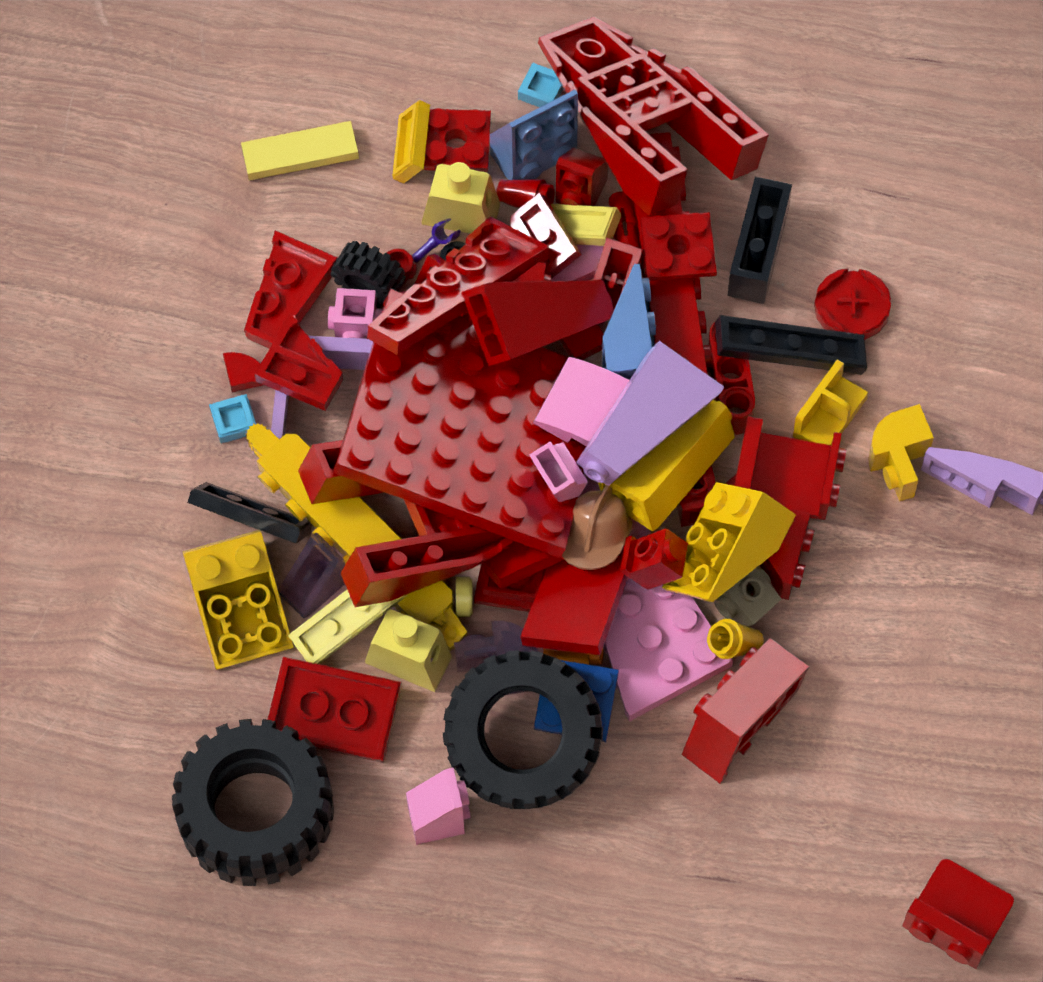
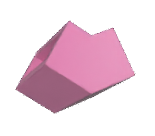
(559, 471)

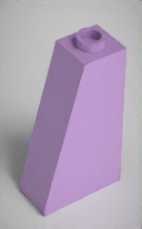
(650, 408)

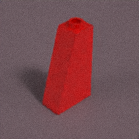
(532, 314)

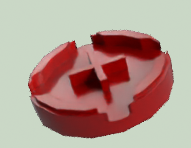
(853, 302)

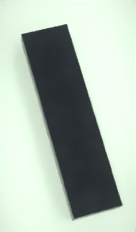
(789, 344)

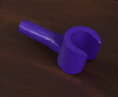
(438, 237)

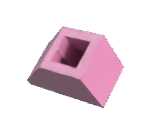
(438, 807)

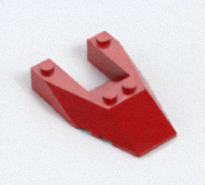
(635, 90)
(405, 565)

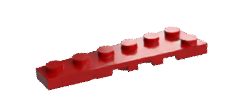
(489, 255)

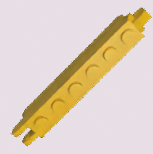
(345, 524)

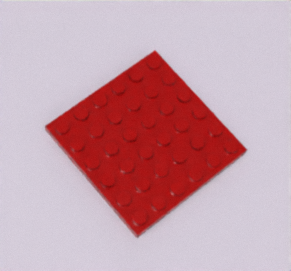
(460, 434)

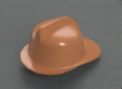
(597, 530)

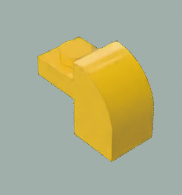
(895, 442)

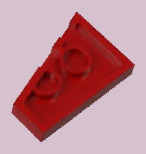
(290, 285)

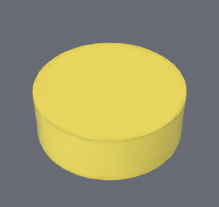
(464, 597)

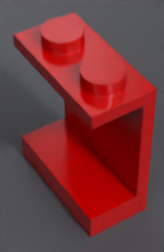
(791, 469)

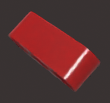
(737, 391)

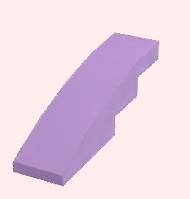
(986, 477)

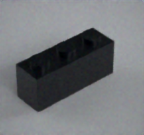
(759, 240)

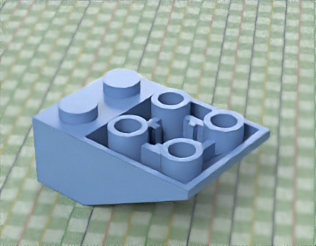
(536, 139)
(630, 327)

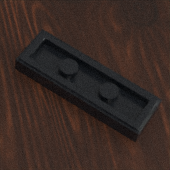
(249, 512)

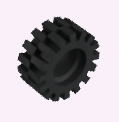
(367, 270)

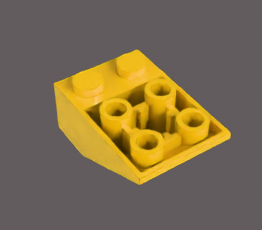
(730, 540)
(237, 599)

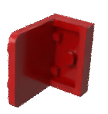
(958, 913)

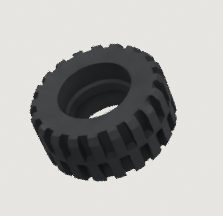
(466, 734)
(245, 752)

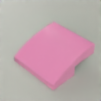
(579, 400)

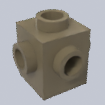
(748, 598)

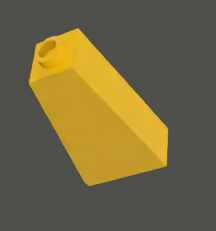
(672, 468)

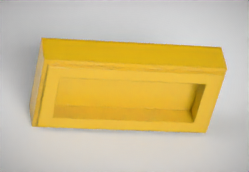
(411, 141)

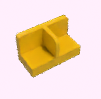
(829, 407)

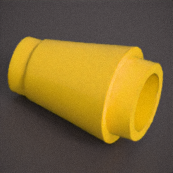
(732, 639)

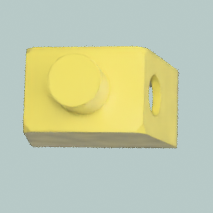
(461, 195)
(406, 649)

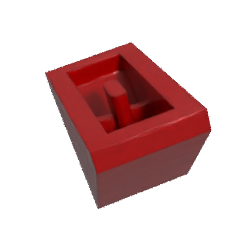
(615, 266)

